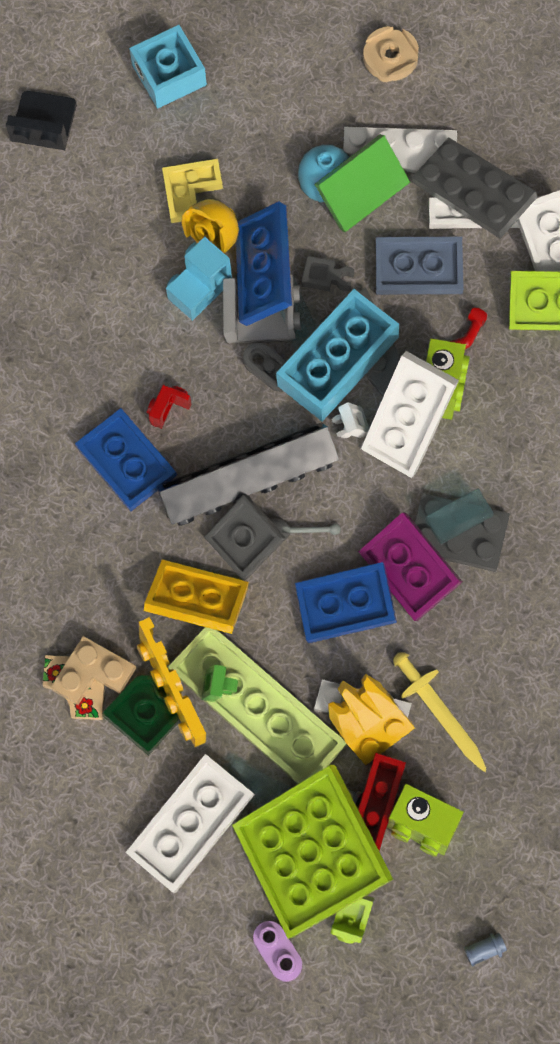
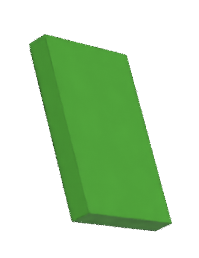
(362, 183)

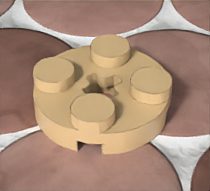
(387, 68)

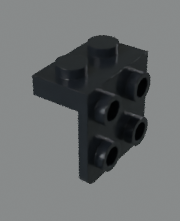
(42, 120)

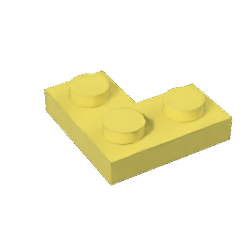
(186, 180)

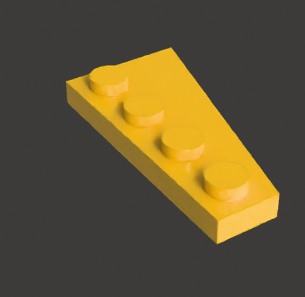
(156, 653)

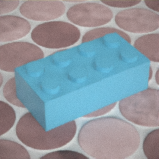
(337, 355)

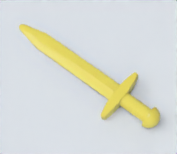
(421, 685)

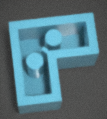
(200, 280)

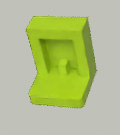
(352, 921)

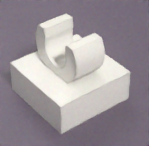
(353, 420)

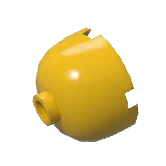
(213, 221)

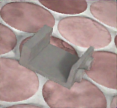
(265, 330)

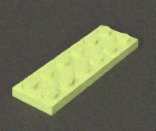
(260, 707)

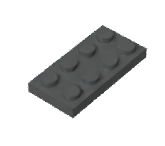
(474, 187)

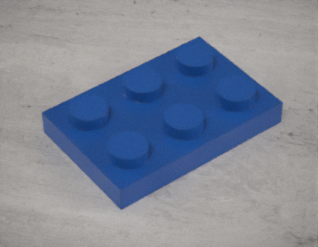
(125, 459)
(345, 602)

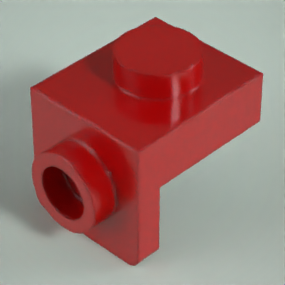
(159, 408)

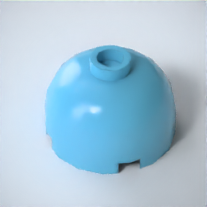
(316, 165)

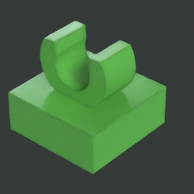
(217, 684)

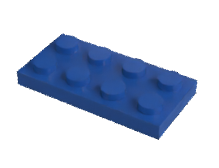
(263, 264)

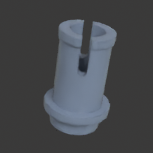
(485, 949)

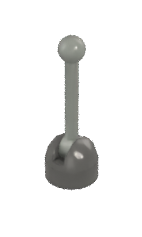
(283, 526)

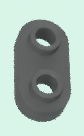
(268, 368)

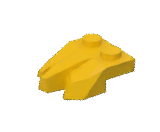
(368, 718)

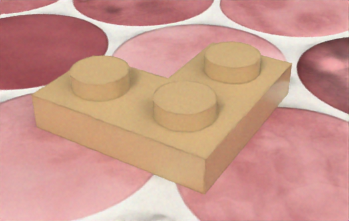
(88, 663)

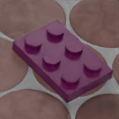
(413, 566)

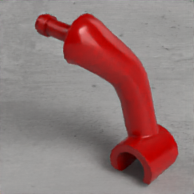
(478, 318)

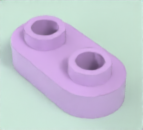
(277, 950)

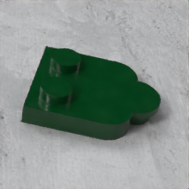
(142, 714)

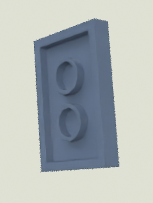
(419, 265)

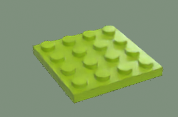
(312, 851)

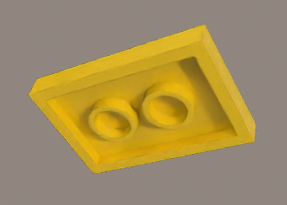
(196, 596)

